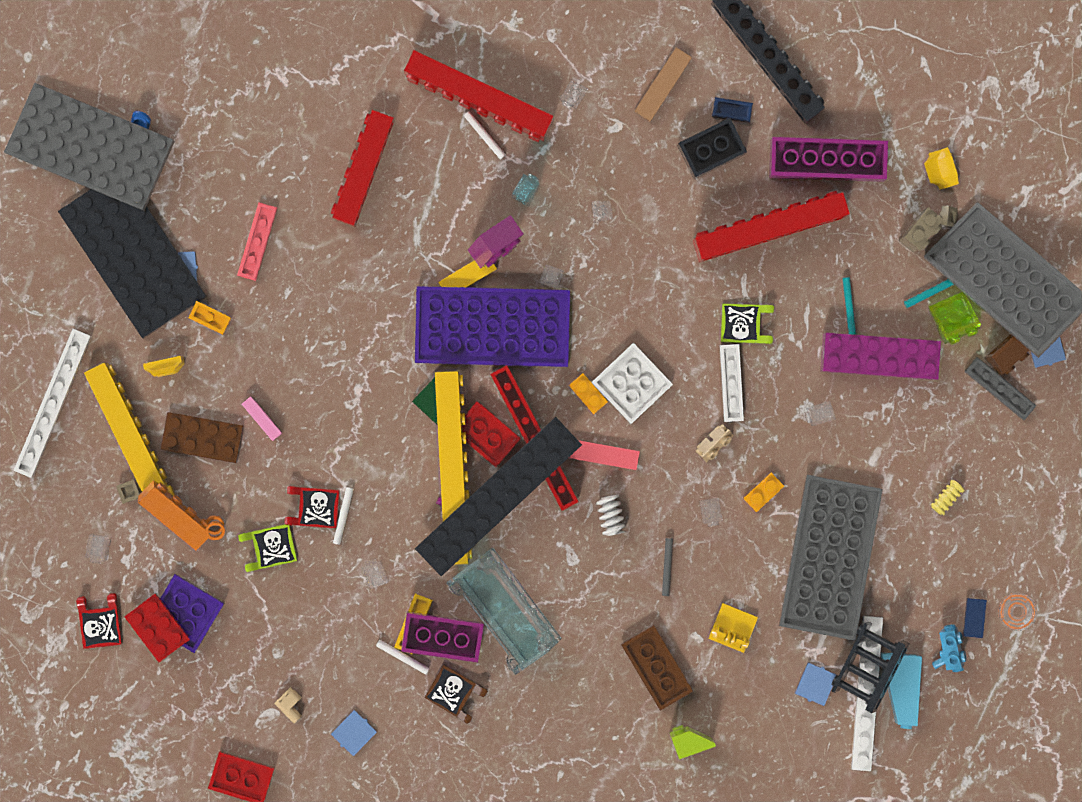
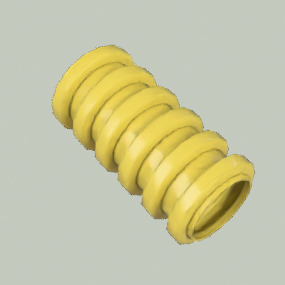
(947, 497)

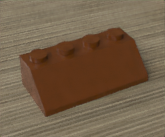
(1007, 354)

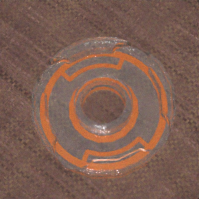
(1006, 611)

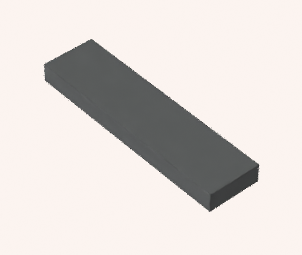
(1000, 388)

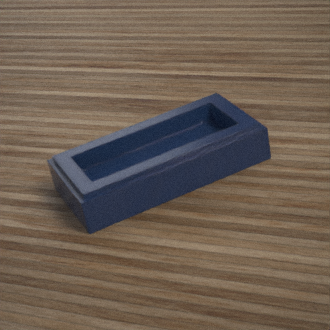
(732, 109)
(974, 617)

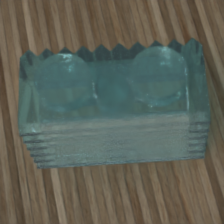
(526, 189)

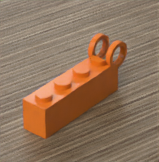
(178, 517)

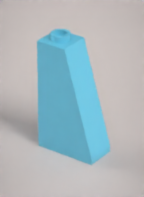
(905, 690)

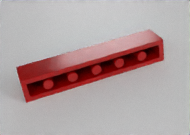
(363, 168)

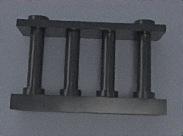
(889, 666)

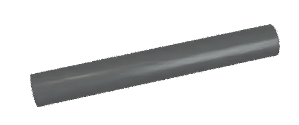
(667, 567)

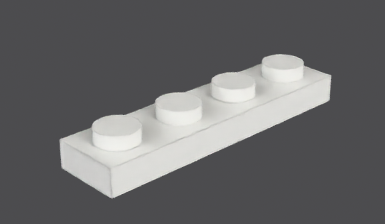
(731, 383)

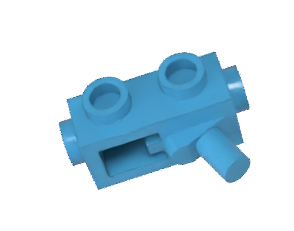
(951, 651)

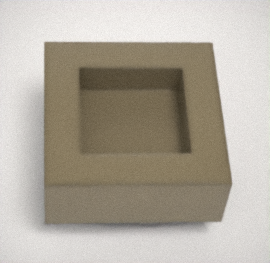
(949, 216)
(128, 491)

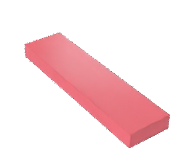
(257, 241)
(607, 455)

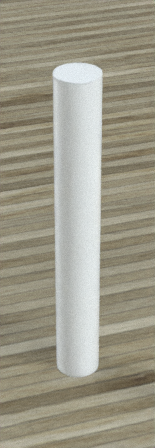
(485, 136)
(343, 515)
(403, 657)

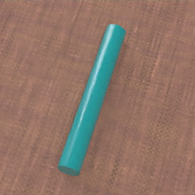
(928, 293)
(849, 306)

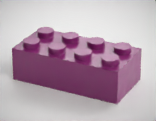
(442, 636)

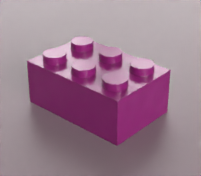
(496, 242)

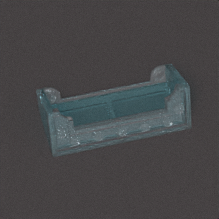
(505, 610)

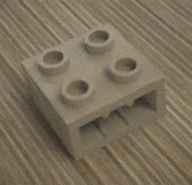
(921, 229)

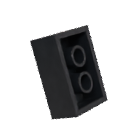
(712, 148)

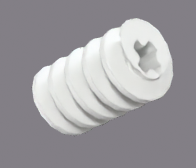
(611, 515)

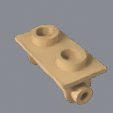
(709, 450)

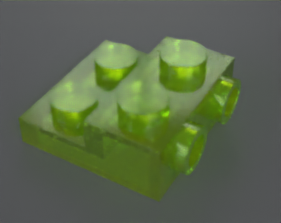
(955, 318)

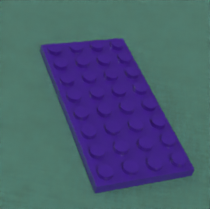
(492, 326)

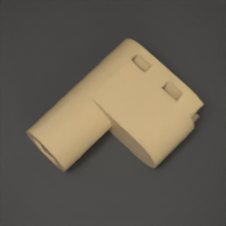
(286, 703)

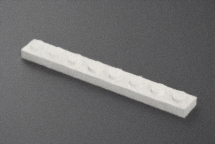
(52, 403)
(864, 720)

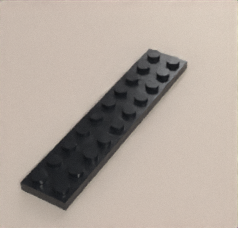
(498, 496)

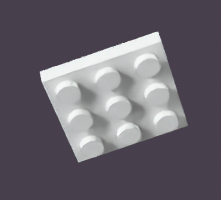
(632, 383)

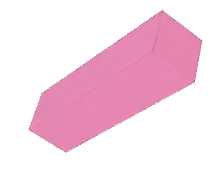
(262, 418)

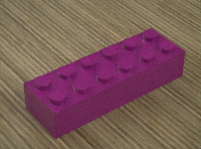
(828, 159)
(880, 356)

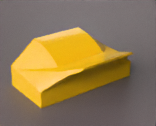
(941, 169)
(165, 367)

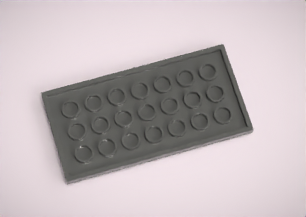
(89, 146)
(1007, 279)
(830, 557)

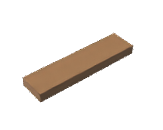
(663, 84)

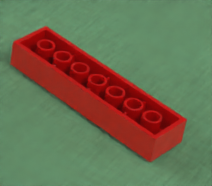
(479, 96)
(770, 227)

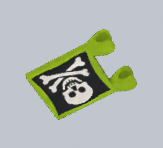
(742, 323)
(272, 547)

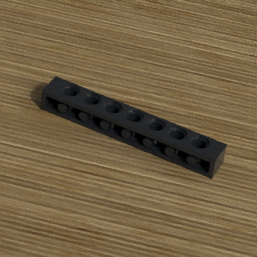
(792, 96)

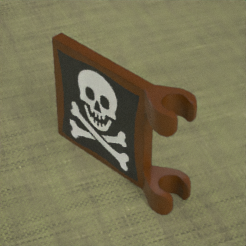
(452, 691)

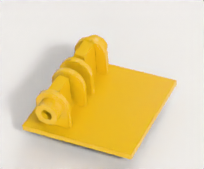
(733, 628)

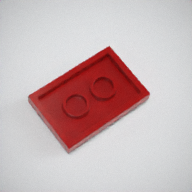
(488, 434)
(157, 627)
(241, 777)

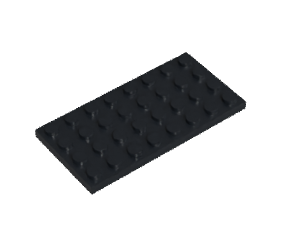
(133, 259)

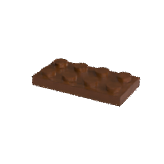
(202, 437)
(656, 667)

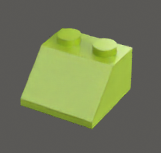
(689, 741)

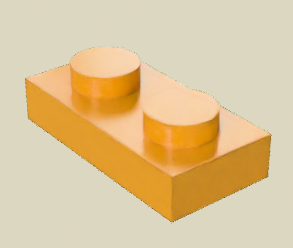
(209, 317)
(588, 393)
(763, 492)

